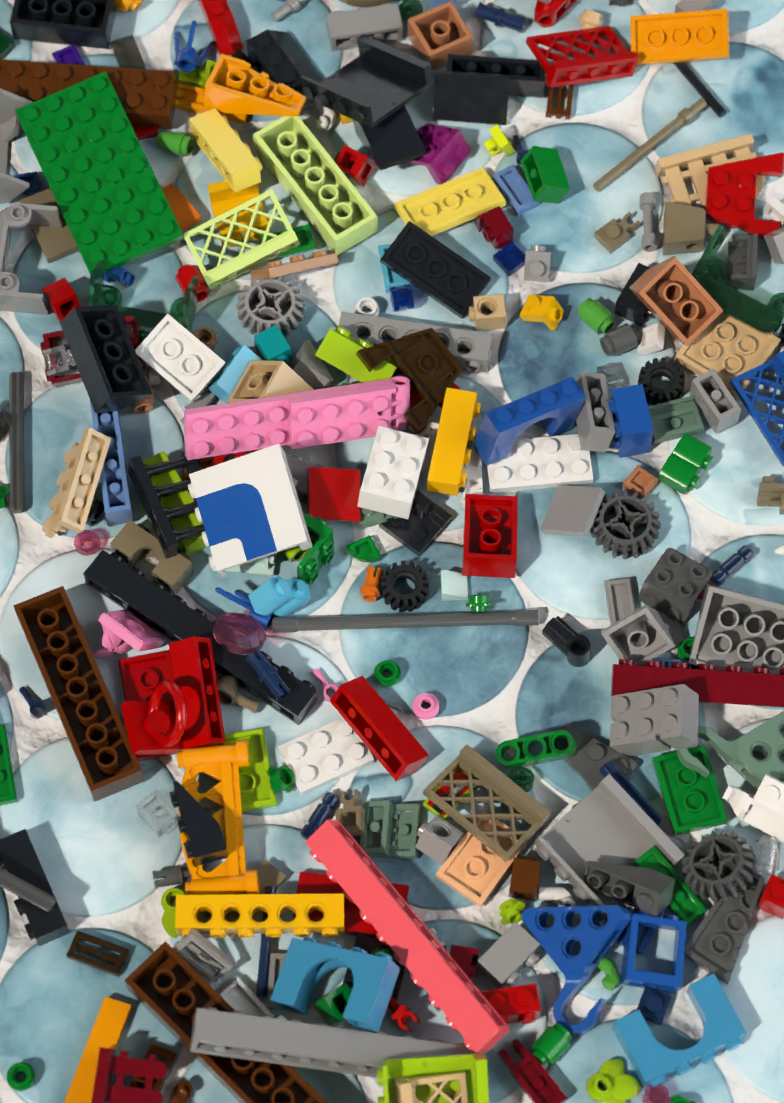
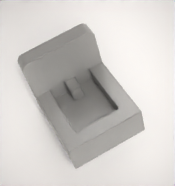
(537, 264)

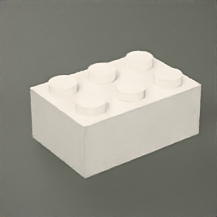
(393, 472)

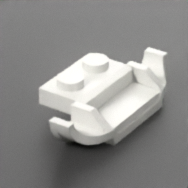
(763, 809)

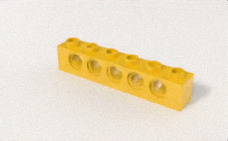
(248, 904)

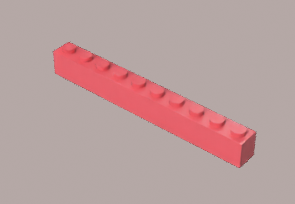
(407, 936)

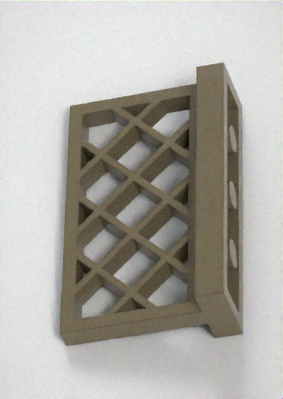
(505, 792)

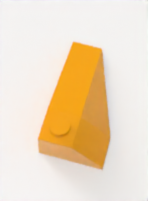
(241, 90)

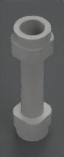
(649, 238)

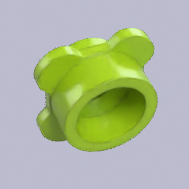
(511, 911)

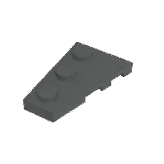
(592, 756)

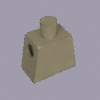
(685, 229)

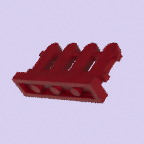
(124, 1065)

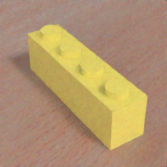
(226, 150)

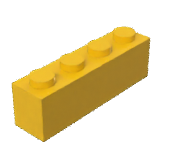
(452, 442)

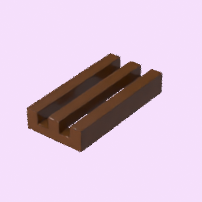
(558, 111)

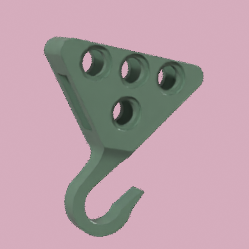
(738, 753)

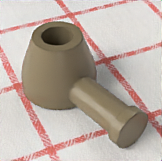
(228, 694)

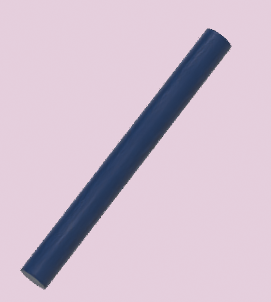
(264, 957)

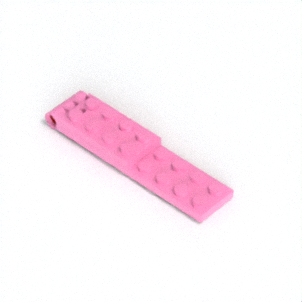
(297, 418)

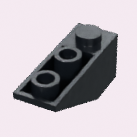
(202, 830)

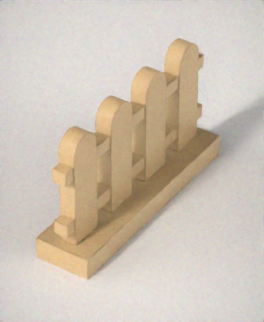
(694, 161)
(77, 484)

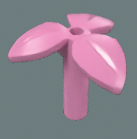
(111, 643)

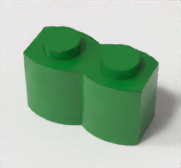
(685, 464)

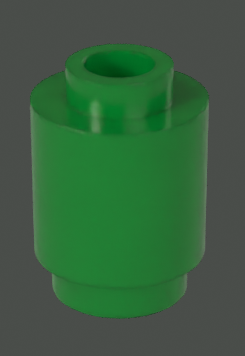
(551, 1044)

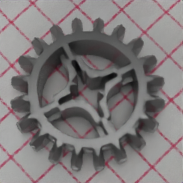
(643, 516)
(733, 868)

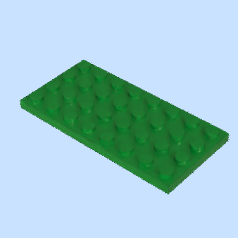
(99, 174)

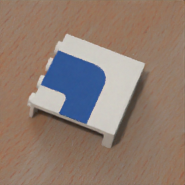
(248, 508)

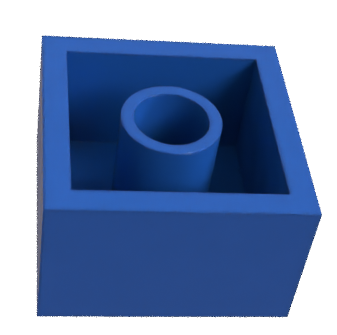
(631, 421)

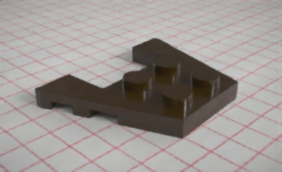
(422, 360)

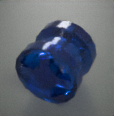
(401, 297)

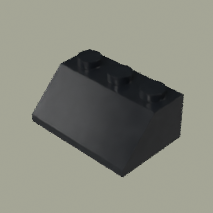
(281, 59)

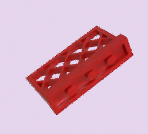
(584, 67)

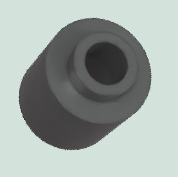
(619, 340)

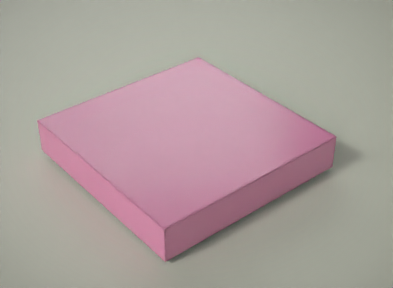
(132, 630)

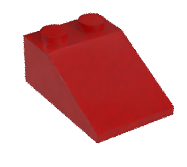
(490, 536)

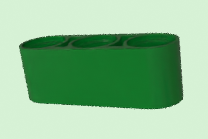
(523, 748)

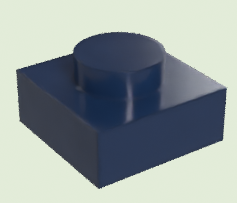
(653, 1005)

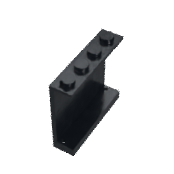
(372, 83)

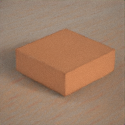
(640, 482)

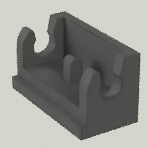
(742, 262)

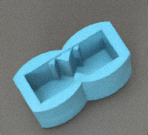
(279, 596)

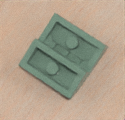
(391, 829)

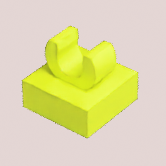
(498, 143)

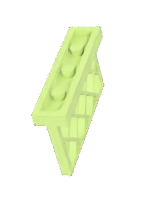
(246, 260)

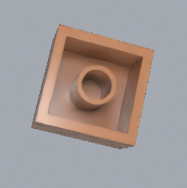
(440, 34)

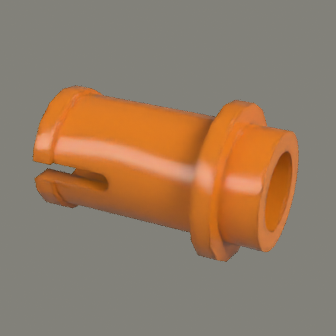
(370, 589)

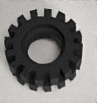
(662, 369)
(399, 600)

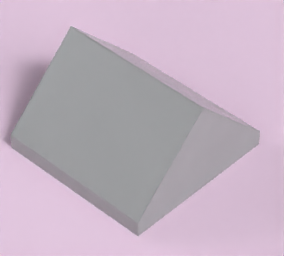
(639, 636)

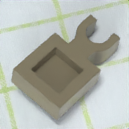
(616, 234)
(352, 814)

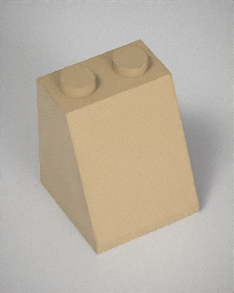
(266, 380)

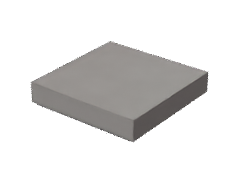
(572, 510)

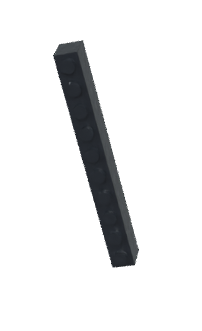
(178, 621)

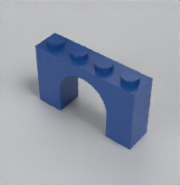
(553, 407)

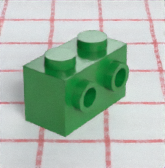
(545, 174)

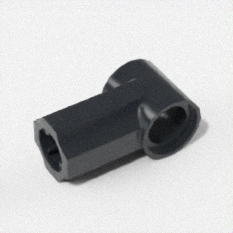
(566, 640)

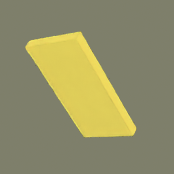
(451, 202)

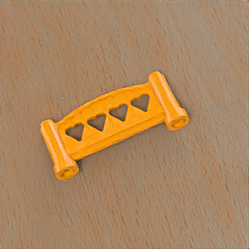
(222, 764)

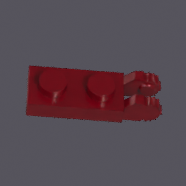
(532, 1076)

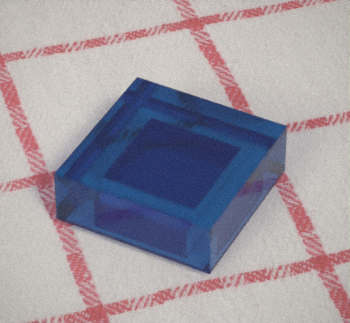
(510, 259)

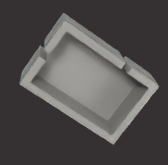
(654, 713)

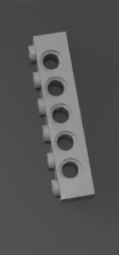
(380, 328)

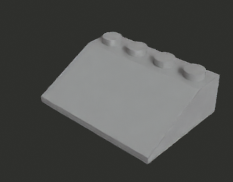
(738, 631)

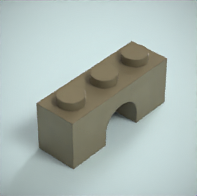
(136, 543)

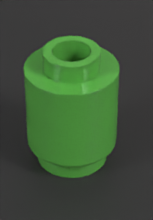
(596, 316)

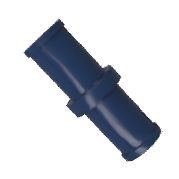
(499, 17)
(268, 675)

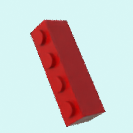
(196, 677)
(379, 728)

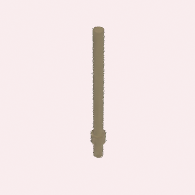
(683, 118)

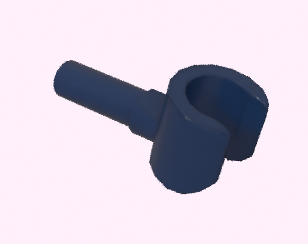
(520, 152)
(31, 702)

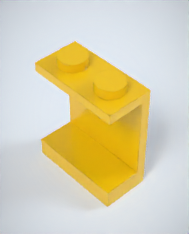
(224, 199)

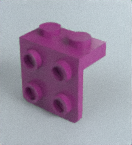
(444, 151)

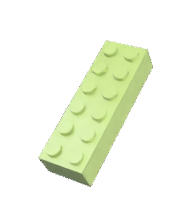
(315, 183)

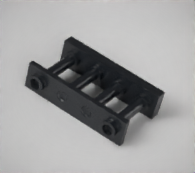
(151, 496)

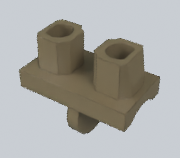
(771, 493)

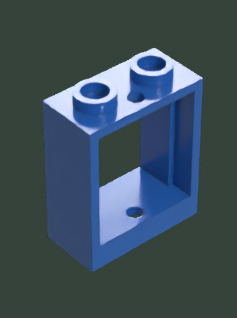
(652, 980)

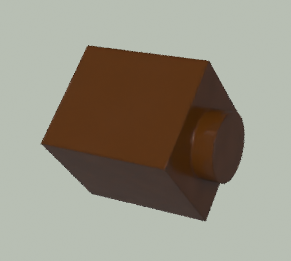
(524, 878)

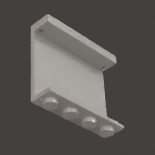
(605, 830)

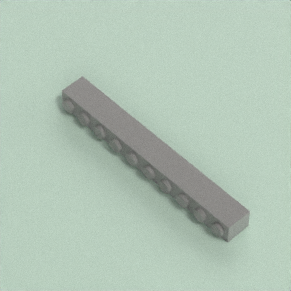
(306, 1044)

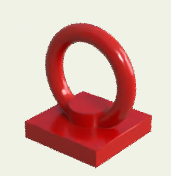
(154, 724)

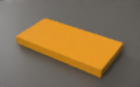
(680, 36)

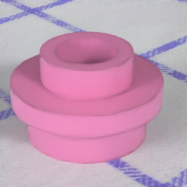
(422, 713)

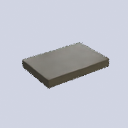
(53, 241)

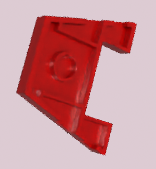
(733, 193)

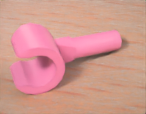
(325, 685)

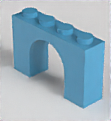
(309, 961)
(656, 1062)

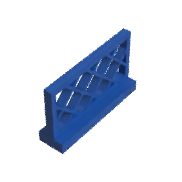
(777, 365)

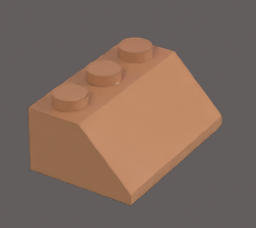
(676, 299)

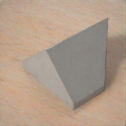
(310, 367)

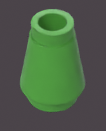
(176, 142)

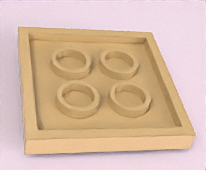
(728, 349)

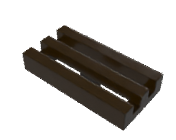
(93, 963)

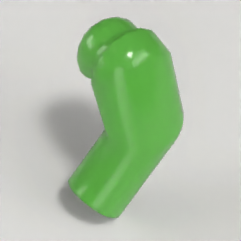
(611, 973)

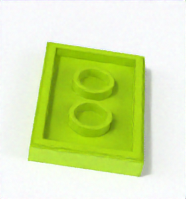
(254, 780)

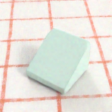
(453, 586)

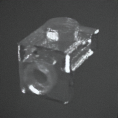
(615, 376)

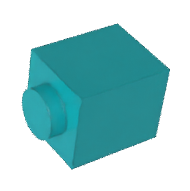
(272, 345)

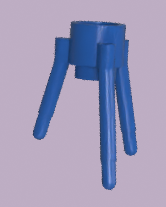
(187, 58)
(264, 620)

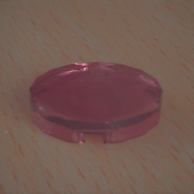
(239, 633)

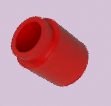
(185, 275)

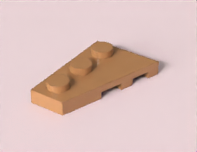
(296, 264)

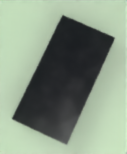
(435, 269)

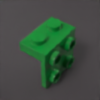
(320, 553)

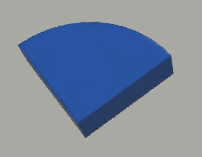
(32, 179)

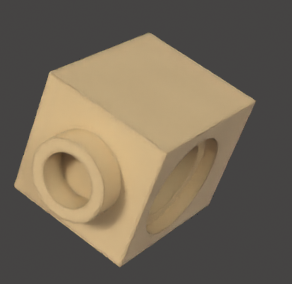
(493, 304)

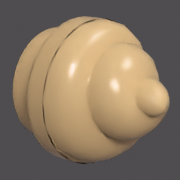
(590, 19)

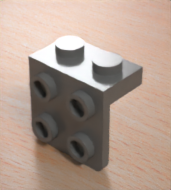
(674, 585)

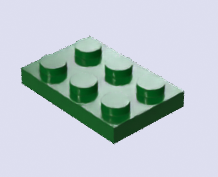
(689, 797)

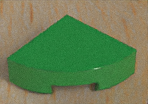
(364, 550)

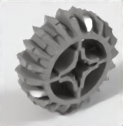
(273, 294)

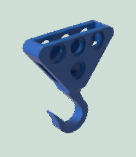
(594, 943)

